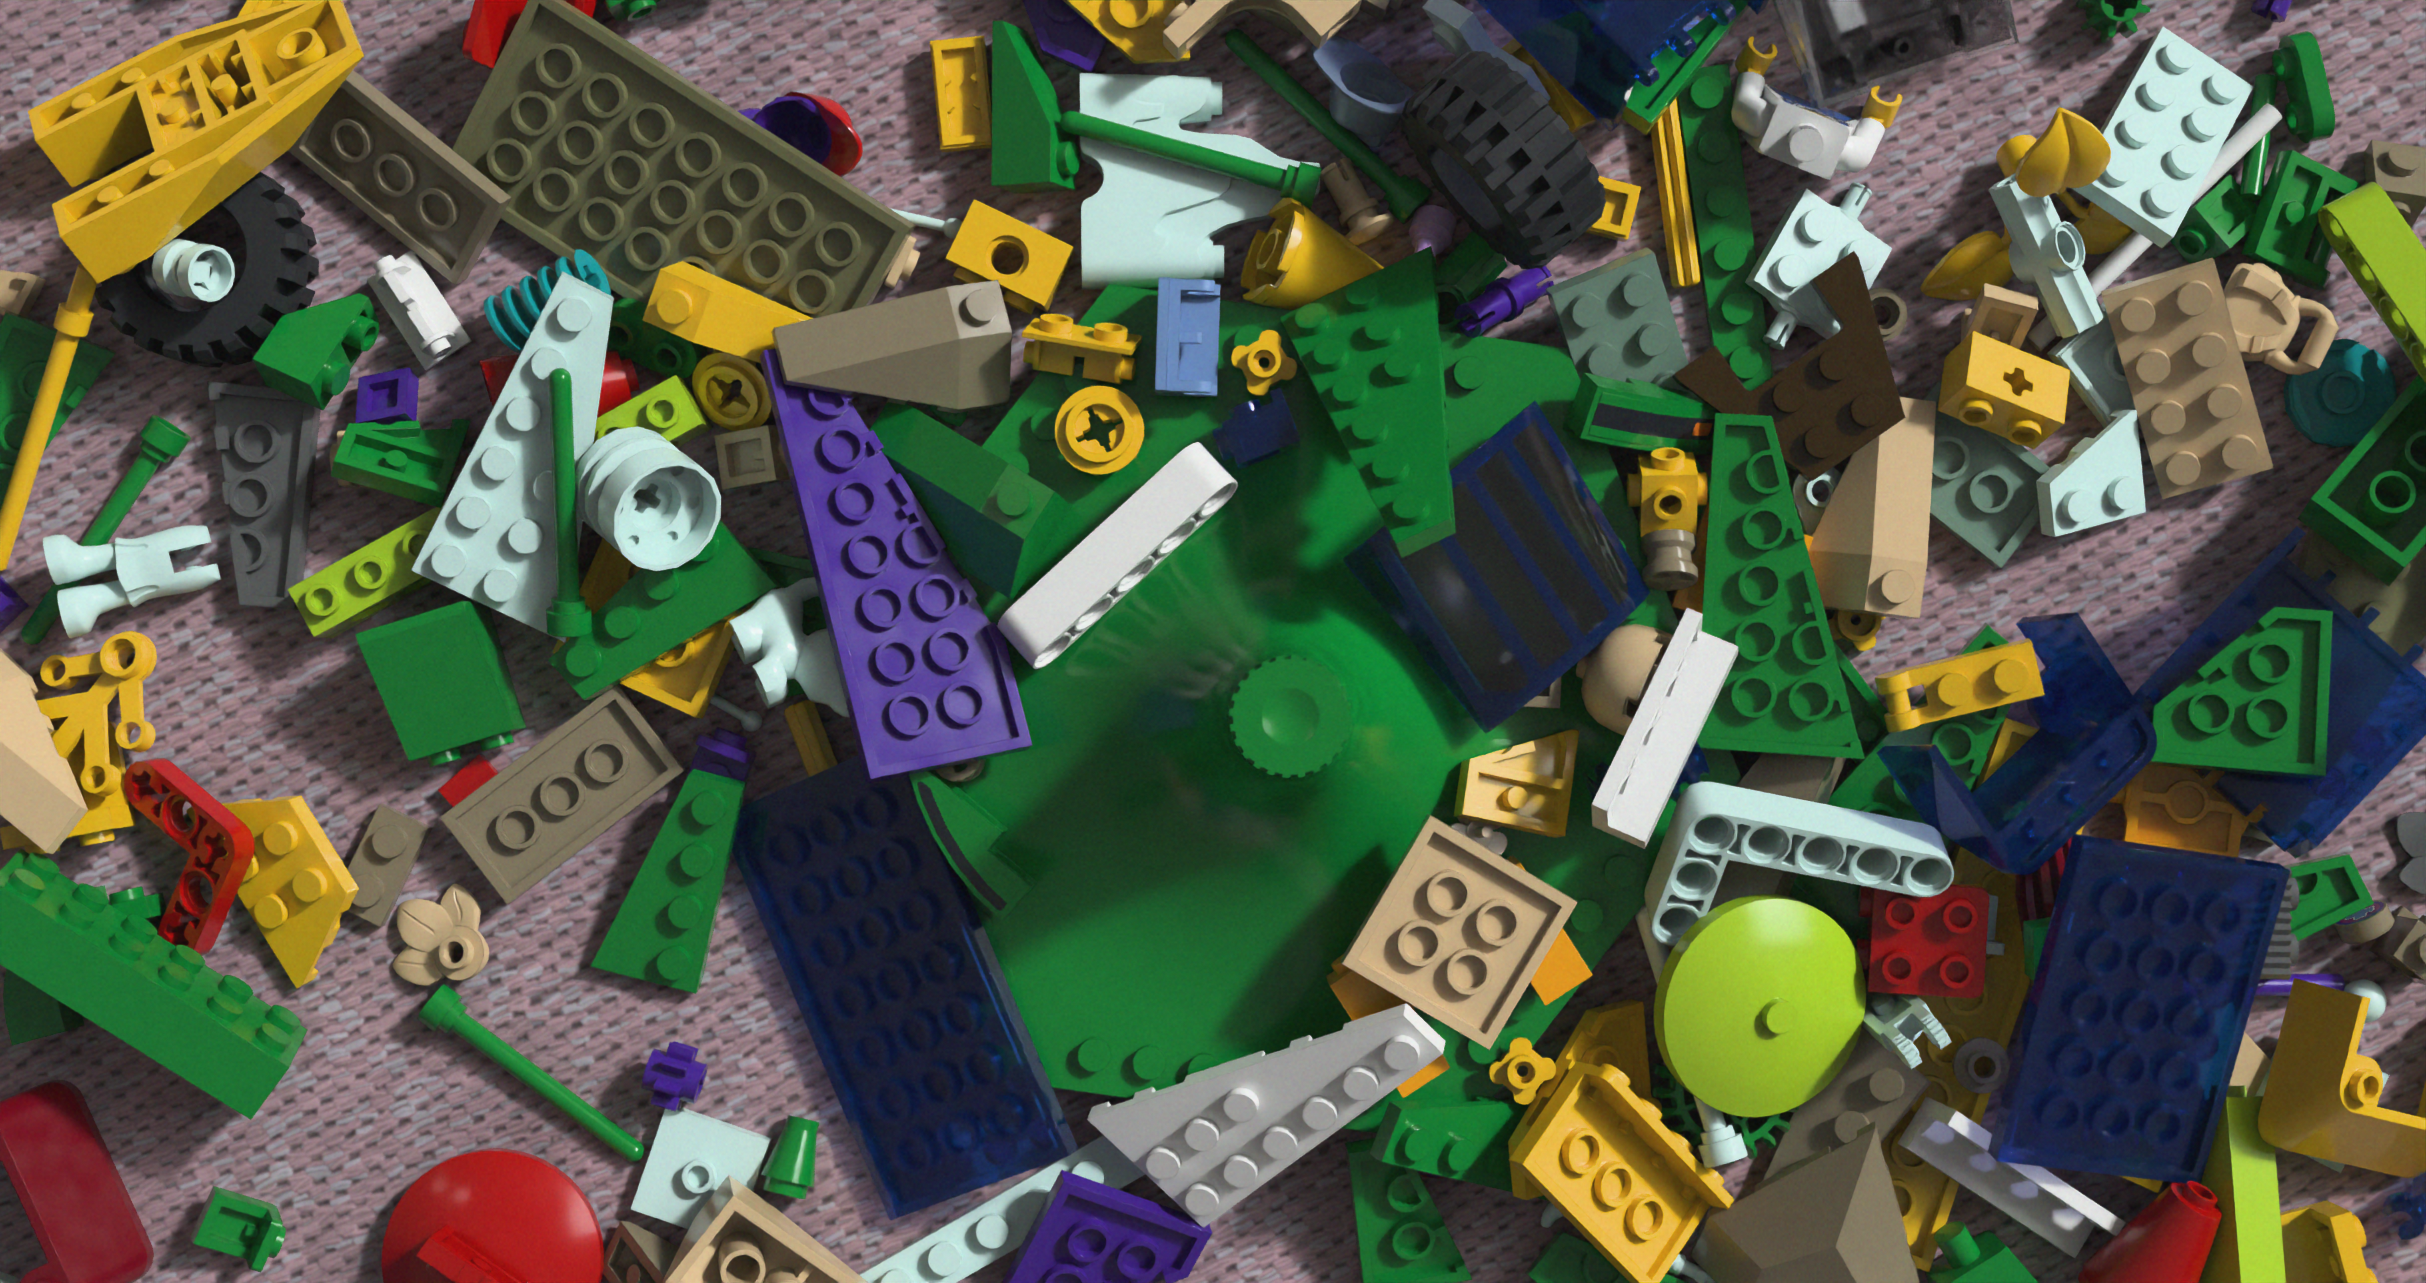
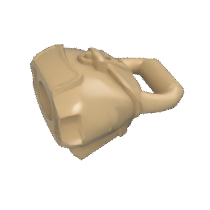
(2268, 317)

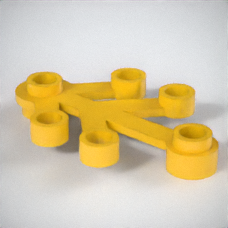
(87, 711)

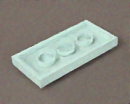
(2165, 136)

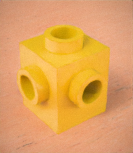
(1667, 490)

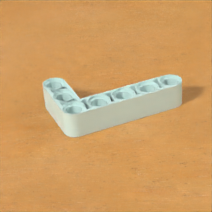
(1850, 849)

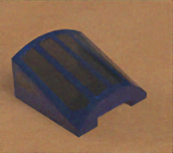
(1519, 583)

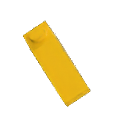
(715, 312)

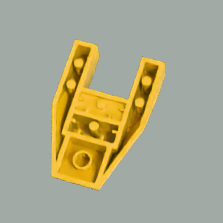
(212, 109)

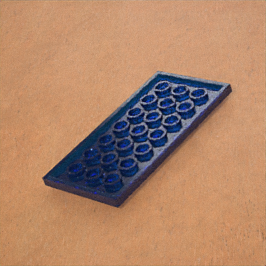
(898, 988)

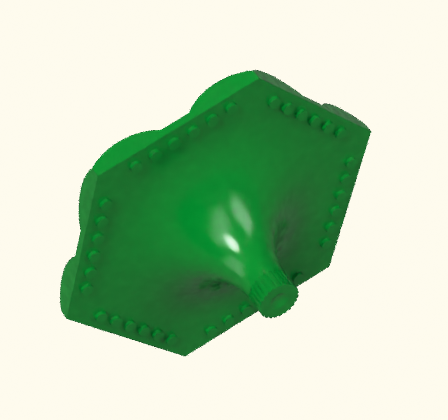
(1261, 738)

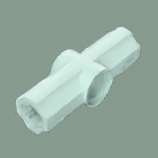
(2048, 257)

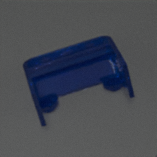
(2080, 758)

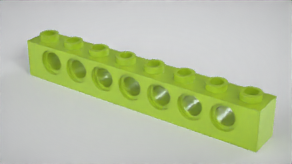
(382, 570)

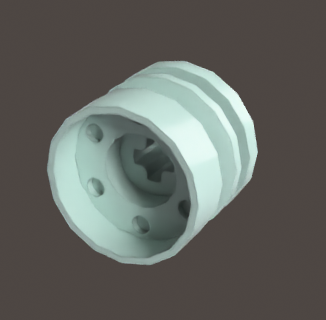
(647, 498)

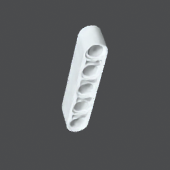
(1117, 555)

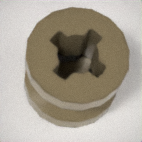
(1669, 559)

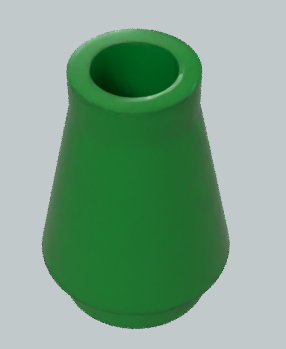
(793, 1159)

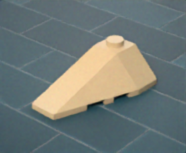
(1876, 522)
(35, 782)
(751, 1241)

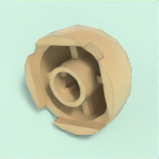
(1620, 673)

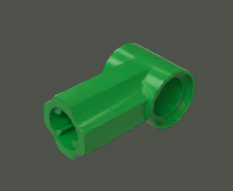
(1465, 277)

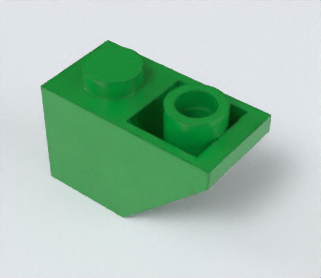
(316, 348)

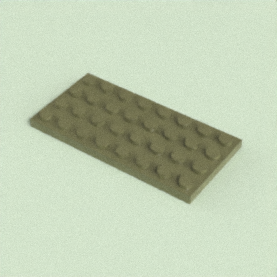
(659, 172)

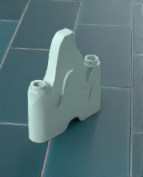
(1154, 212)

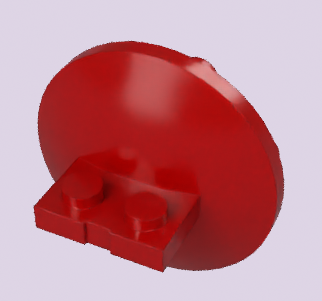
(493, 1221)

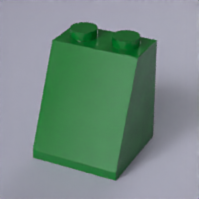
(444, 681)

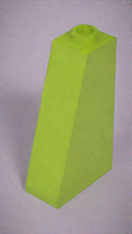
(2245, 1181)

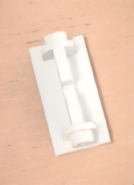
(418, 308)

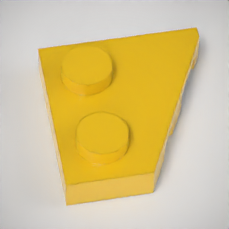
(1521, 785)

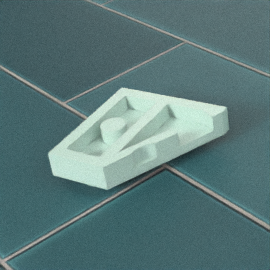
(2096, 480)

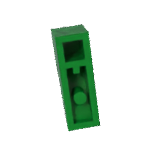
(1027, 139)

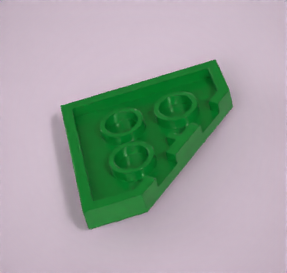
(2255, 702)

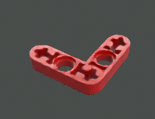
(202, 841)

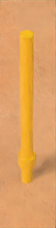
(71, 322)

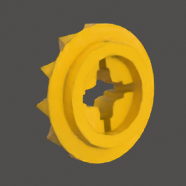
(712, 388)
(1109, 406)

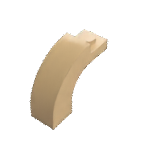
(1314, 18)

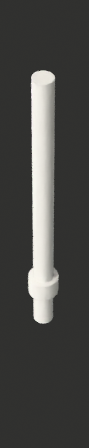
(2136, 243)

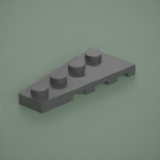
(268, 485)

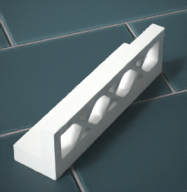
(1663, 732)
(2018, 1190)

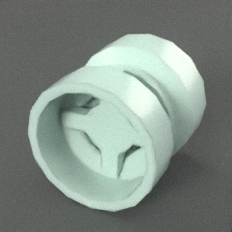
(193, 270)

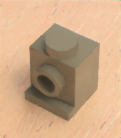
(2404, 945)

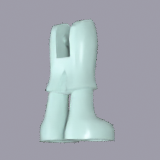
(141, 567)

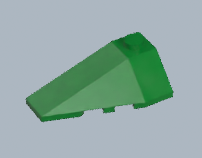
(978, 503)

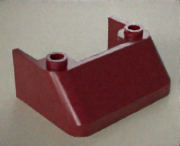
(70, 1189)

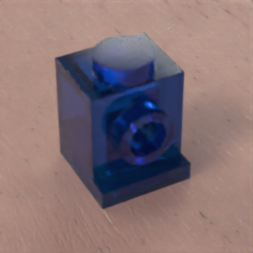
(1257, 432)

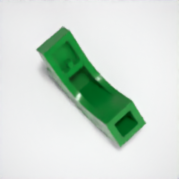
(34, 1013)

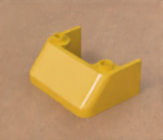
(2327, 1096)

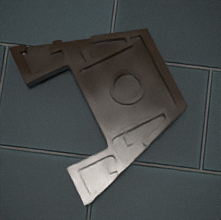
(1830, 396)

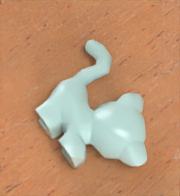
(776, 635)

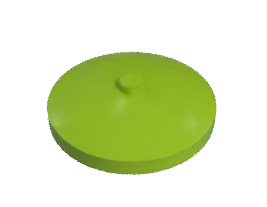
(1759, 1005)

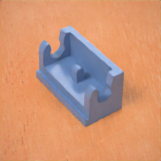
(1187, 337)

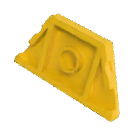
(293, 882)

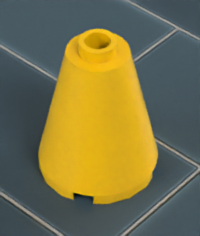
(1300, 259)

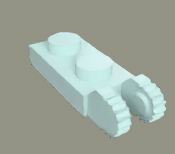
(1898, 1021)

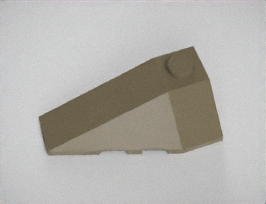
(921, 348)

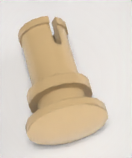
(1355, 205)

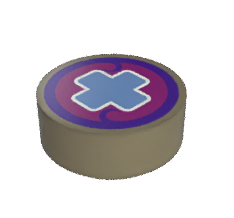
(2365, 924)

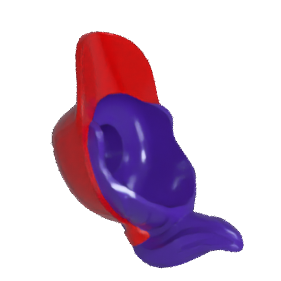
(814, 127)

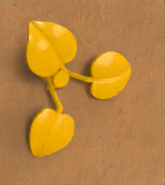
(2065, 156)

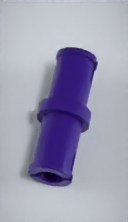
(1502, 300)

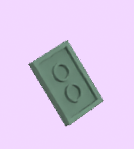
(1620, 321)
(1982, 486)

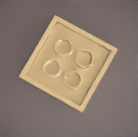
(1458, 931)

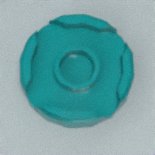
(2320, 400)

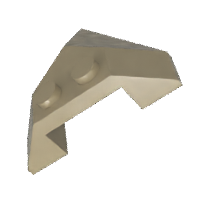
(1813, 1224)

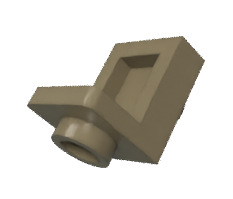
(2400, 173)

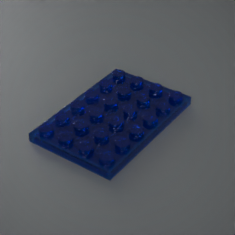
(2137, 1010)

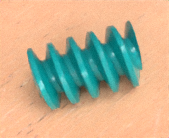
(520, 308)

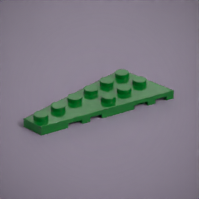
(1383, 384)
(1766, 600)
(1872, 788)

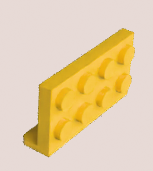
(1618, 1172)

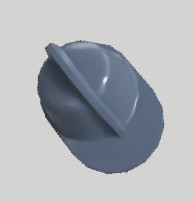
(1362, 91)

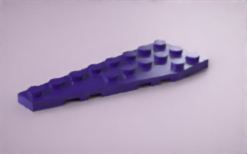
(909, 641)

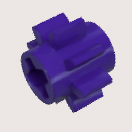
(674, 1076)

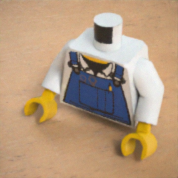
(1798, 133)

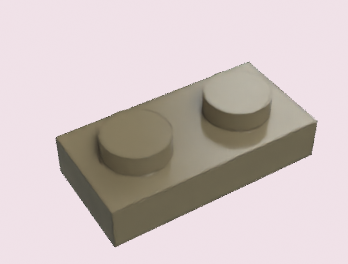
(385, 862)

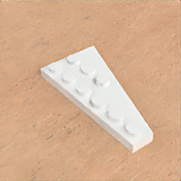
(1258, 1114)

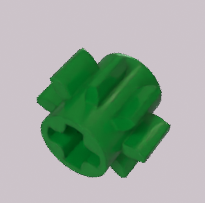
(2101, 17)

